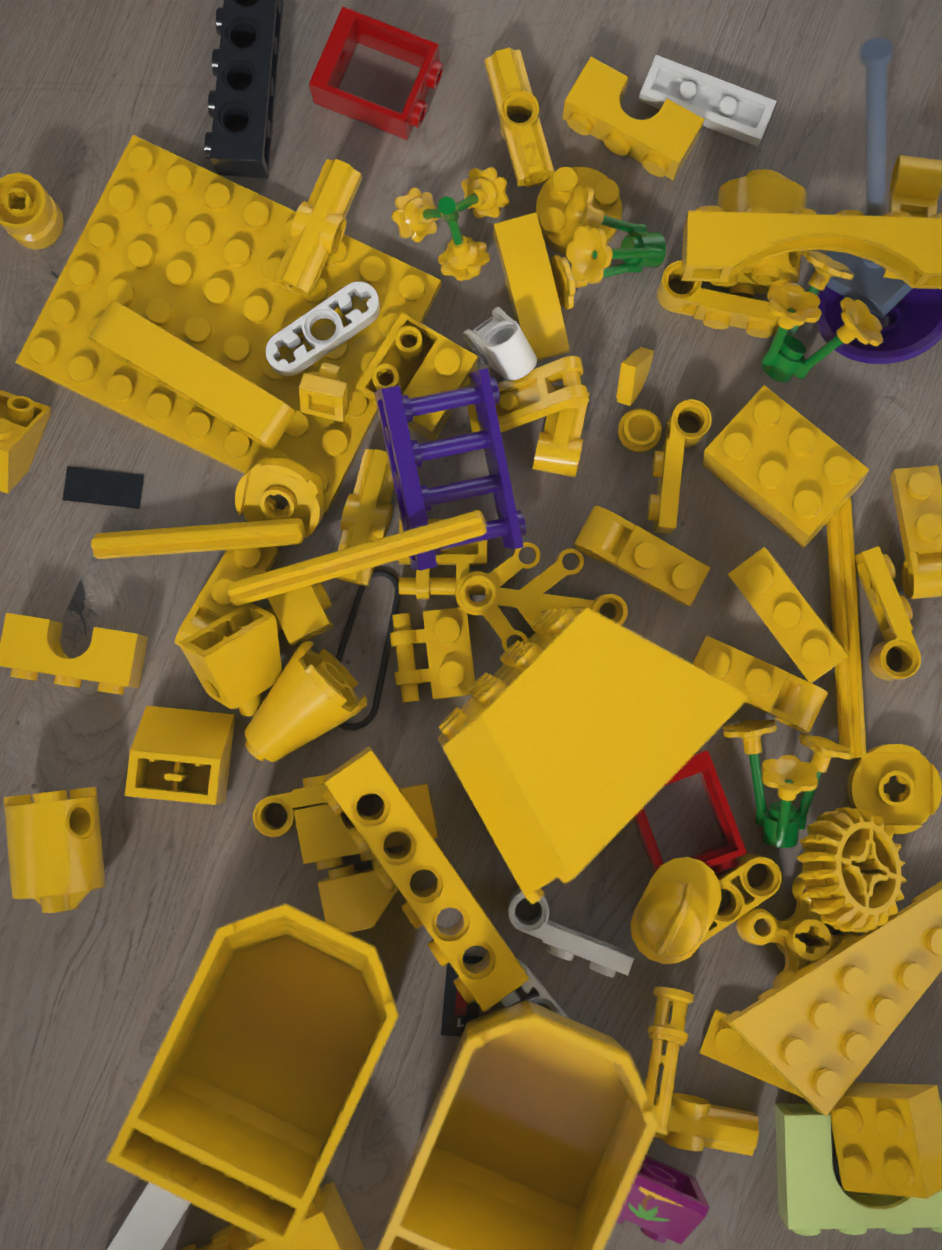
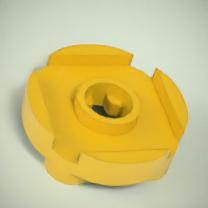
(560, 190)
(288, 479)
(912, 769)

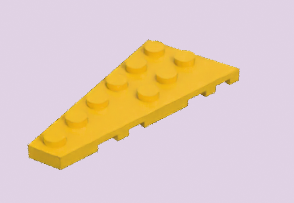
(847, 1004)

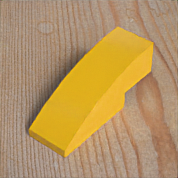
(531, 285)

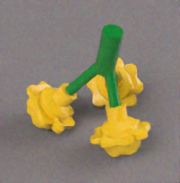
(463, 255)

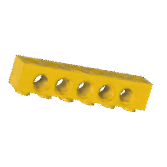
(499, 970)

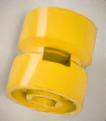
(29, 212)

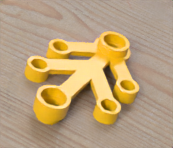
(530, 598)

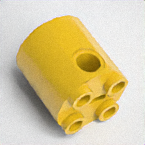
(778, 195)
(54, 847)

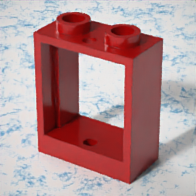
(357, 28)
(718, 857)

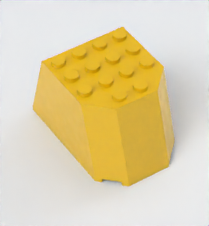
(577, 739)
(261, 1071)
(525, 1140)

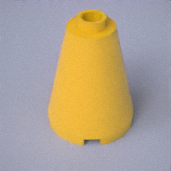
(303, 704)

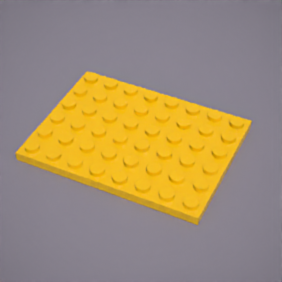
(203, 267)

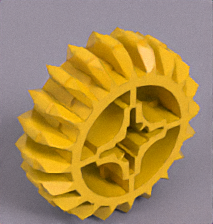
(851, 869)

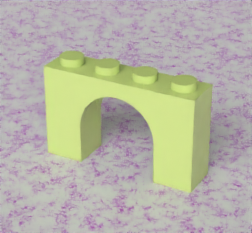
(815, 1200)

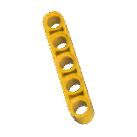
(192, 375)

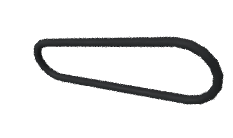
(387, 647)

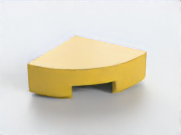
(633, 375)

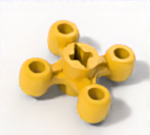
(783, 934)

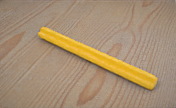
(358, 558)
(846, 630)

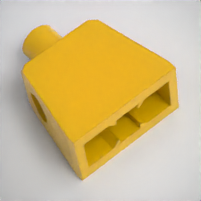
(237, 657)

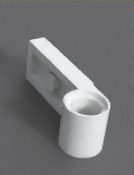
(568, 942)

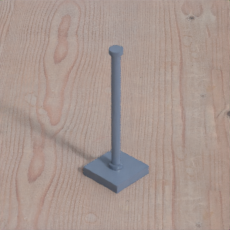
(868, 282)

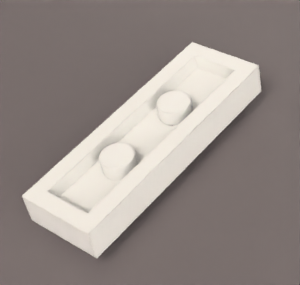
(721, 104)

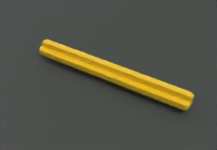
(198, 538)

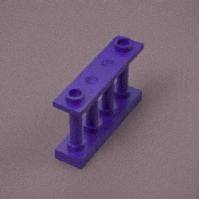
(407, 455)

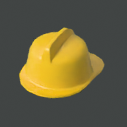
(676, 910)

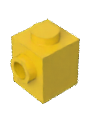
(302, 613)

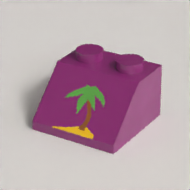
(664, 1202)

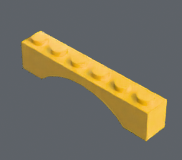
(726, 243)

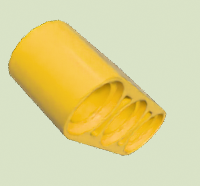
(742, 895)

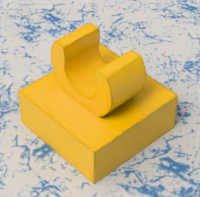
(324, 394)

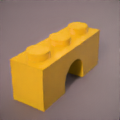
(656, 142)
(788, 615)
(34, 647)
(326, 836)

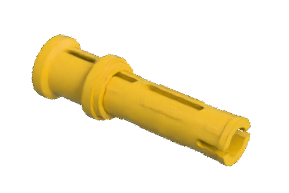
(674, 1036)

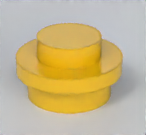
(639, 430)

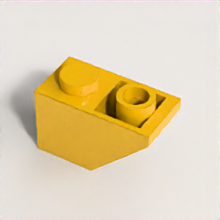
(353, 898)

